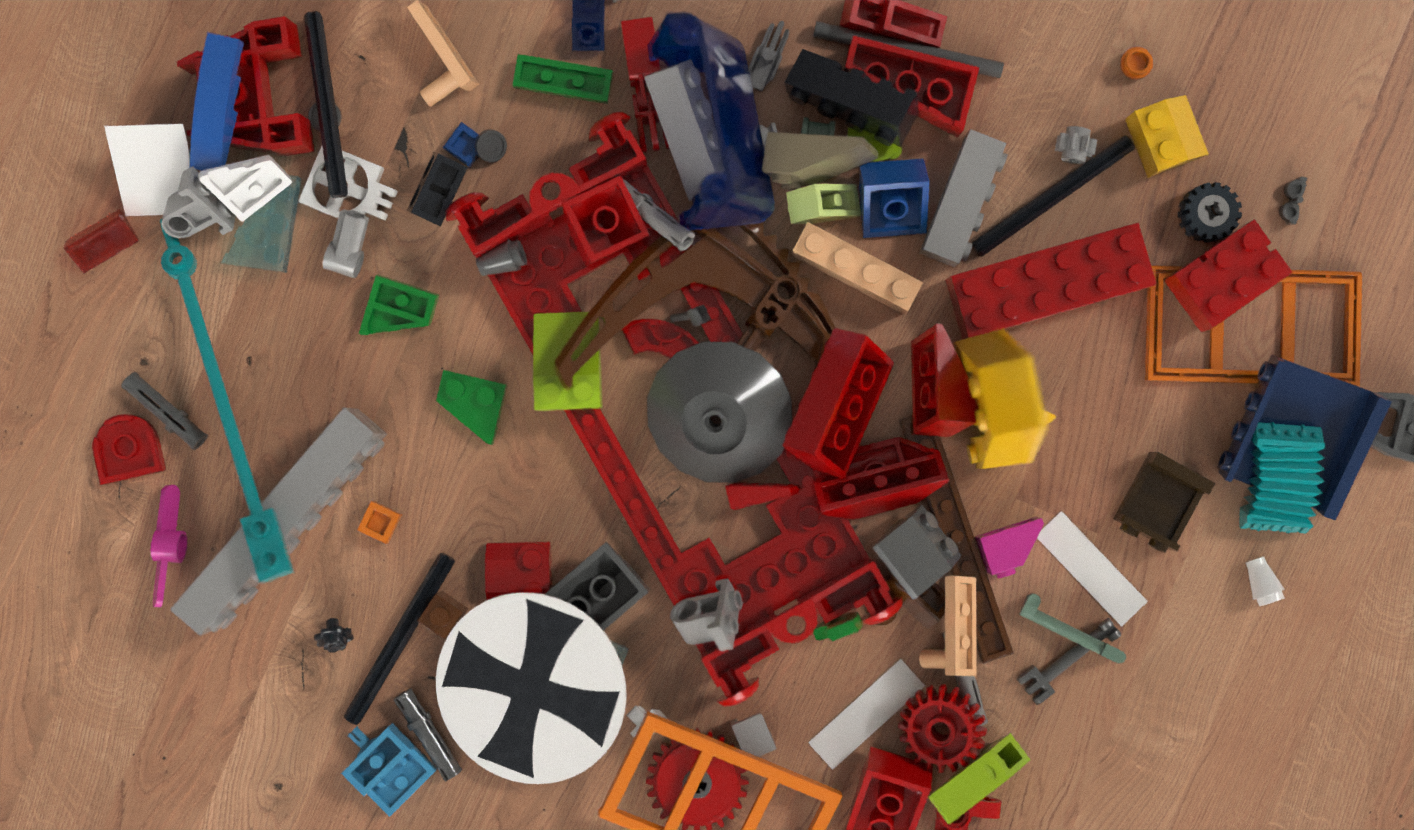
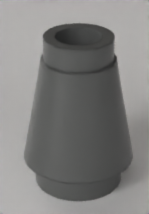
(502, 259)

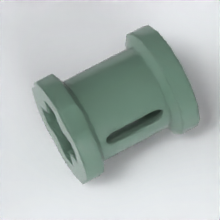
(817, 128)

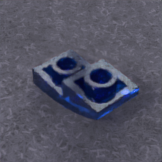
(588, 25)

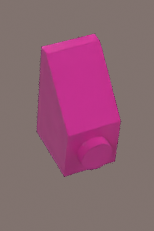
(1008, 546)

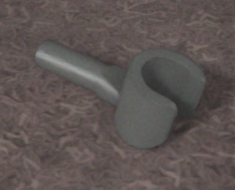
(697, 316)

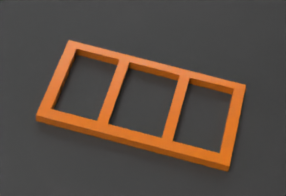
(1216, 373)
(709, 747)

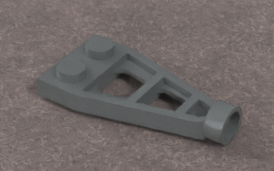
(1401, 442)

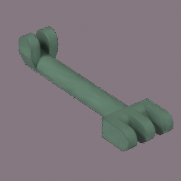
(1030, 611)

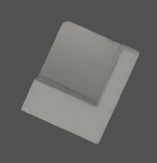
(753, 735)

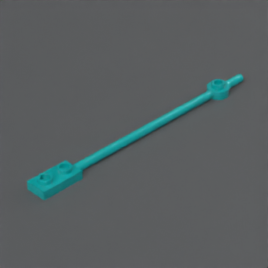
(261, 527)

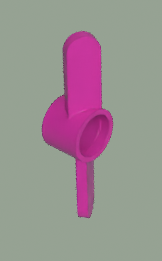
(167, 542)

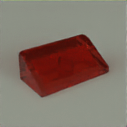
(101, 241)

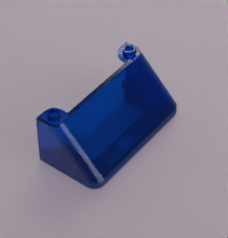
(743, 190)

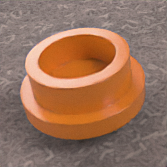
(1136, 63)

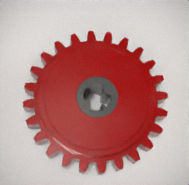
(711, 800)

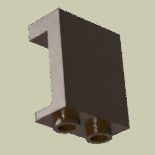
(1161, 501)

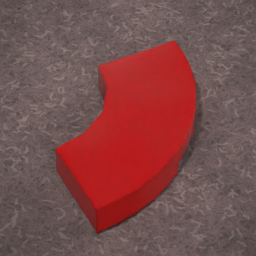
(657, 337)

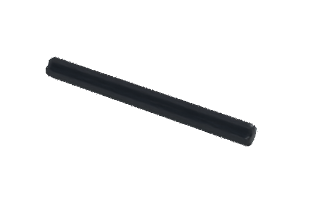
(325, 104)
(1053, 195)
(398, 639)

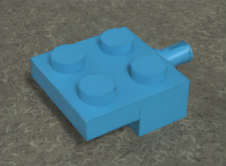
(387, 768)

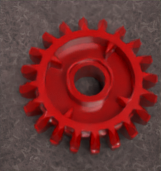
(937, 747)

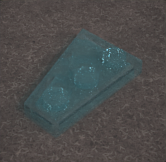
(267, 233)

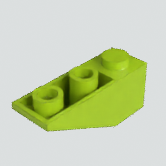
(979, 778)

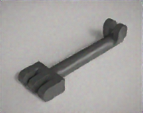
(1041, 680)

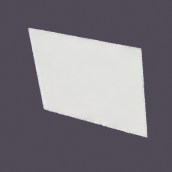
(148, 164)

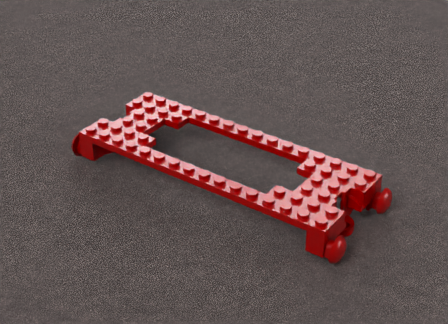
(812, 557)

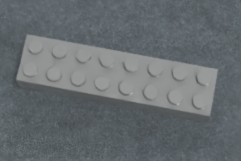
(297, 502)

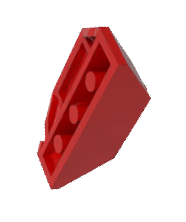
(882, 479)

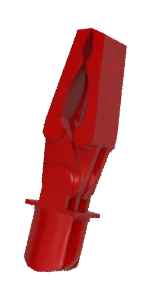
(636, 37)

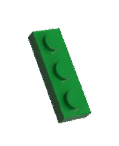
(562, 79)

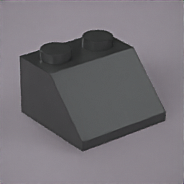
(917, 551)

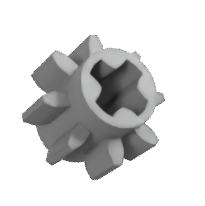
(1076, 145)

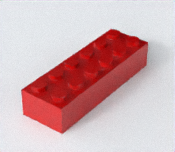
(1050, 281)

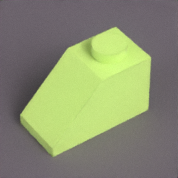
(823, 203)

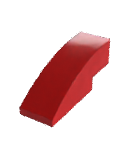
(895, 20)

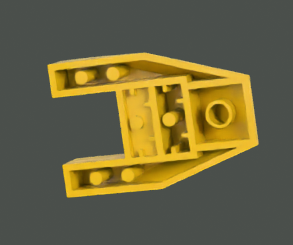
(1007, 400)

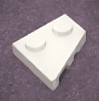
(246, 184)

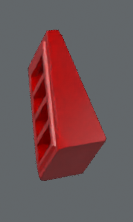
(749, 494)

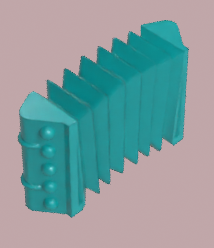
(1284, 479)

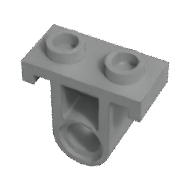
(194, 209)
(709, 616)

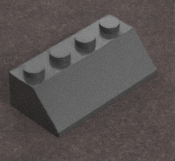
(601, 586)

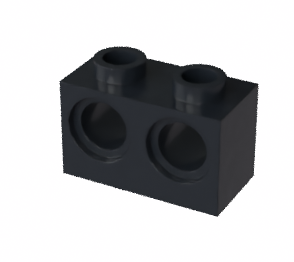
(437, 188)

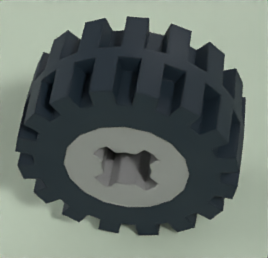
(1198, 215)

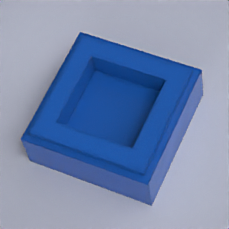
(462, 145)

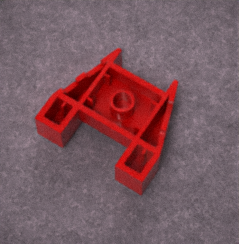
(255, 124)

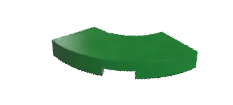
(839, 627)

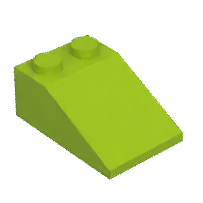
(550, 337)

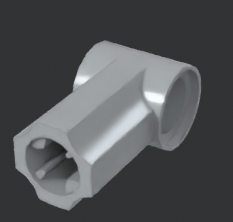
(345, 252)

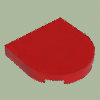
(127, 449)

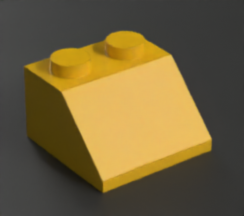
(1166, 135)

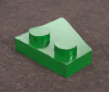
(397, 307)
(473, 402)

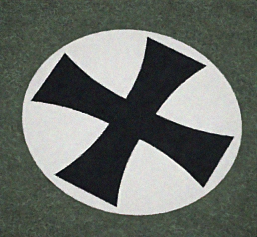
(531, 688)

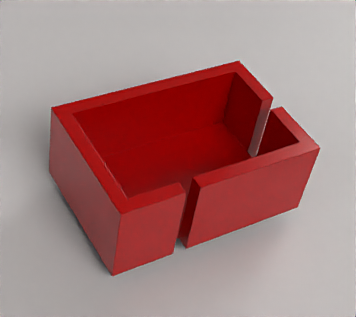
(1229, 277)

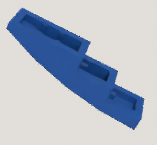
(215, 102)

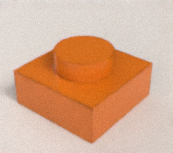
(379, 522)

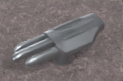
(766, 60)

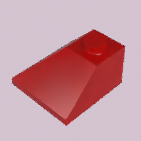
(603, 220)

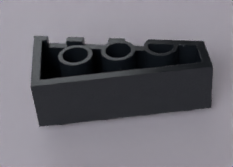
(853, 97)

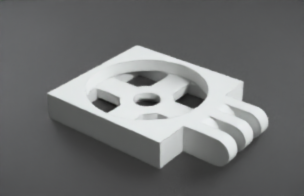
(370, 197)

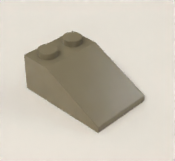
(811, 159)

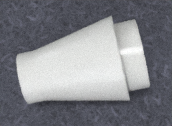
(1263, 582)

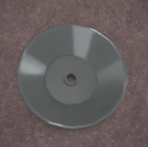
(725, 383)

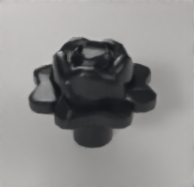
(334, 636)

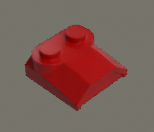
(517, 568)

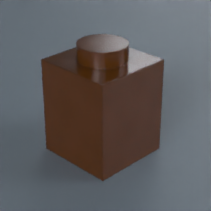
(442, 614)

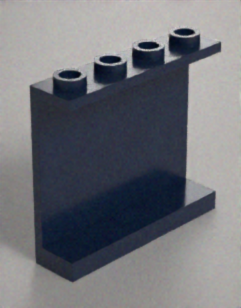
(1304, 396)

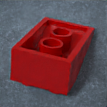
(939, 386)
(889, 793)

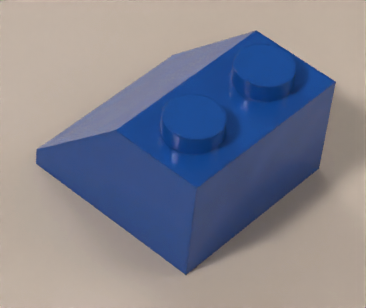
(893, 198)

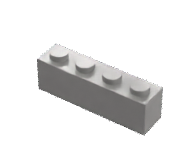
(686, 123)
(963, 197)

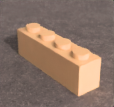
(856, 268)

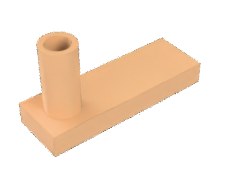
(458, 72)
(960, 630)

